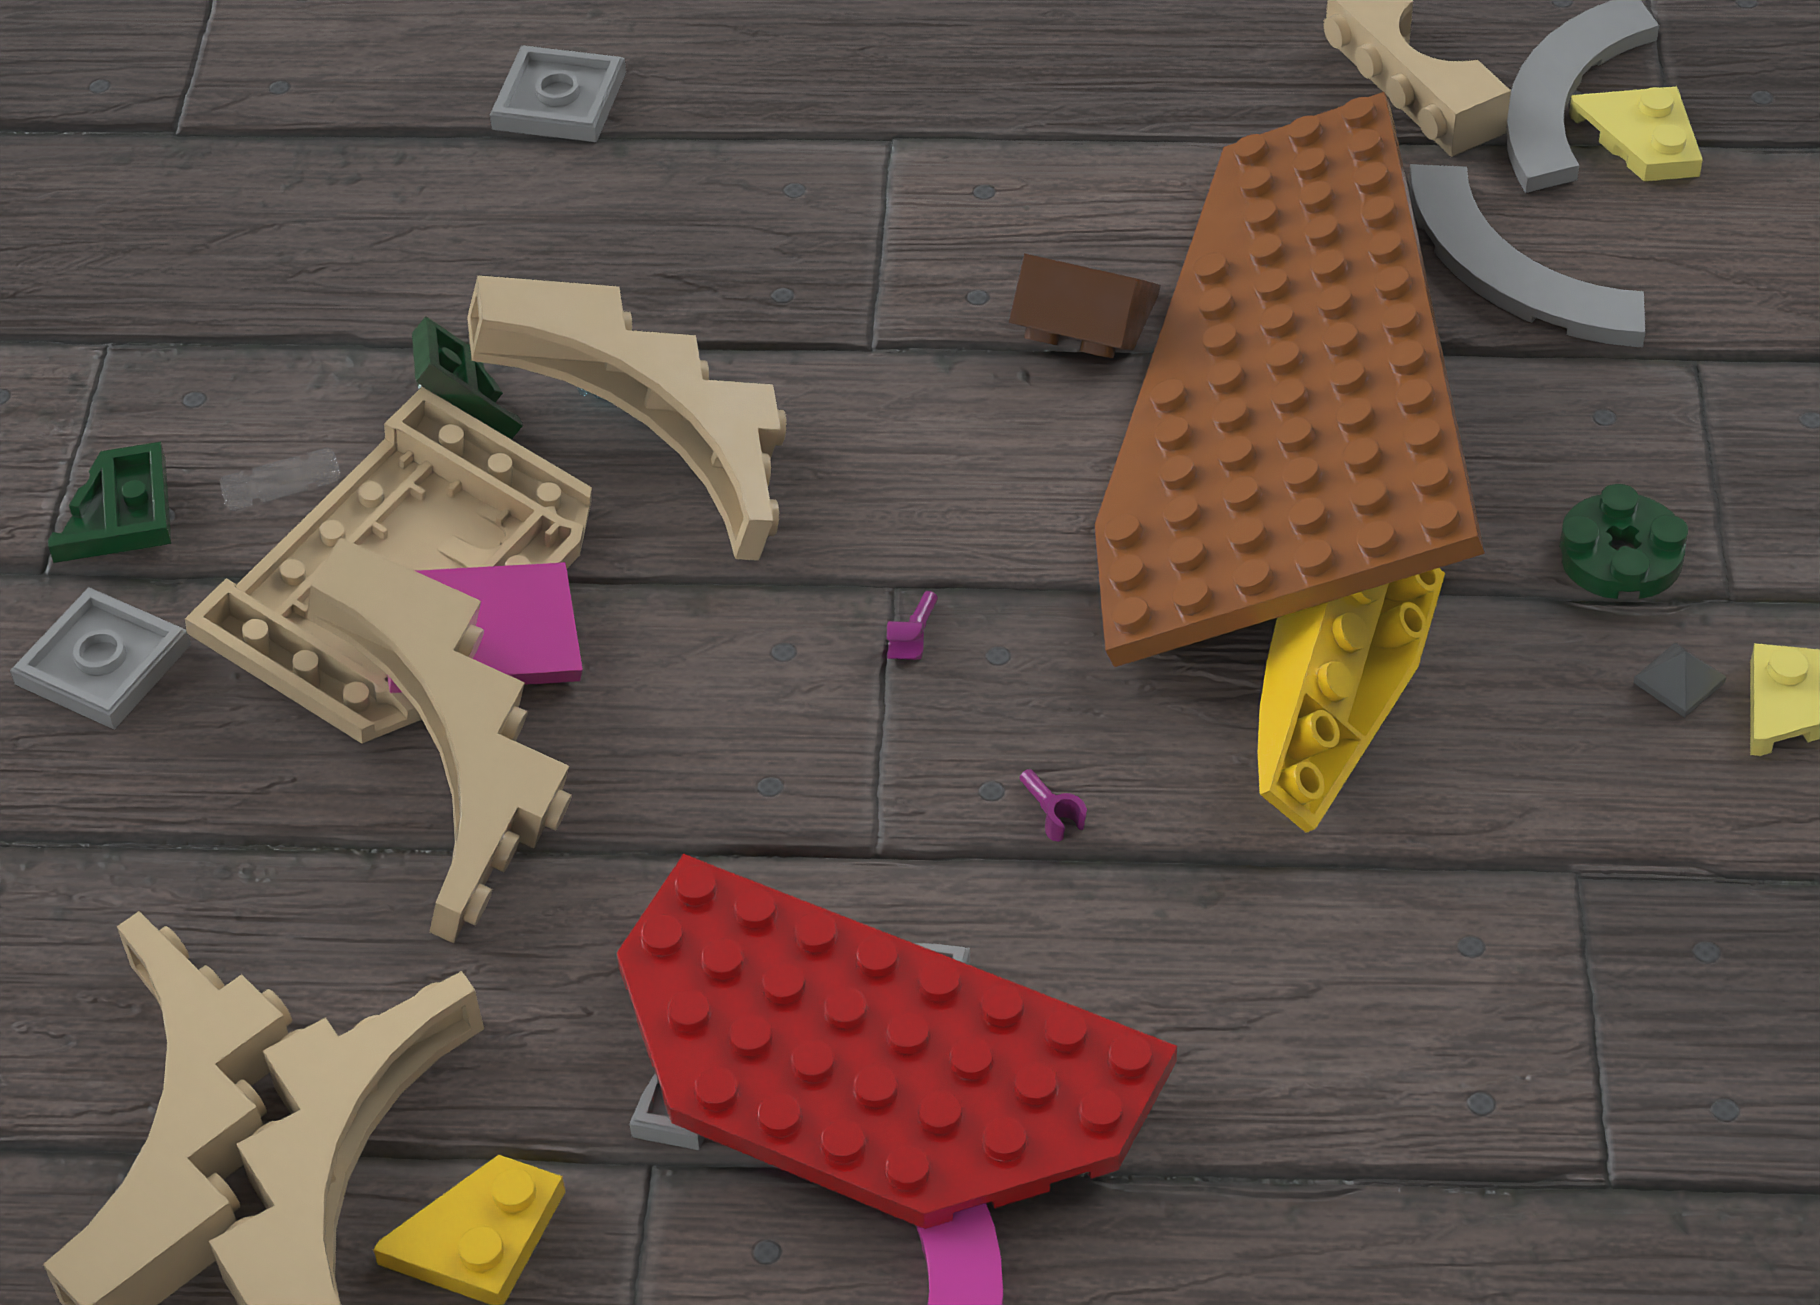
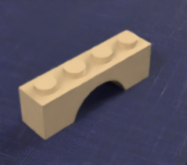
(1449, 100)

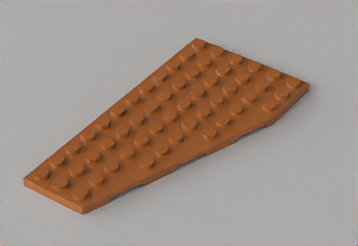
(1292, 401)

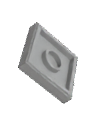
(558, 93)
(101, 658)

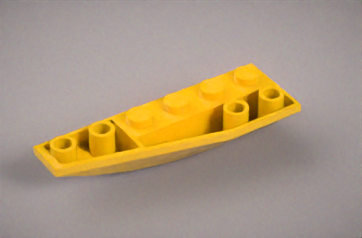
(1333, 685)

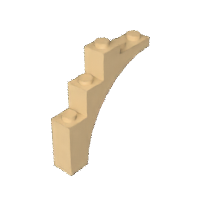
(658, 378)
(427, 645)
(303, 1163)
(175, 1197)

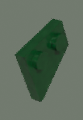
(118, 507)

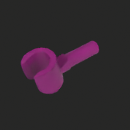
(907, 638)
(1055, 806)

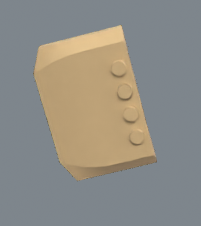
(427, 498)

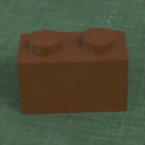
(1081, 304)

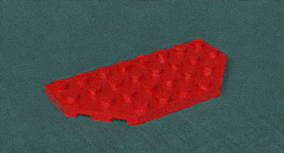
(874, 1054)

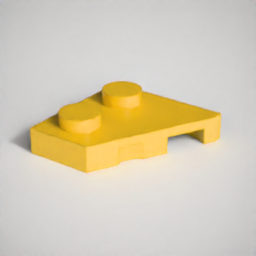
(477, 1231)

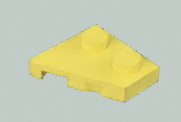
(1643, 129)
(1783, 695)

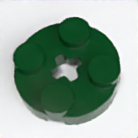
(1630, 518)

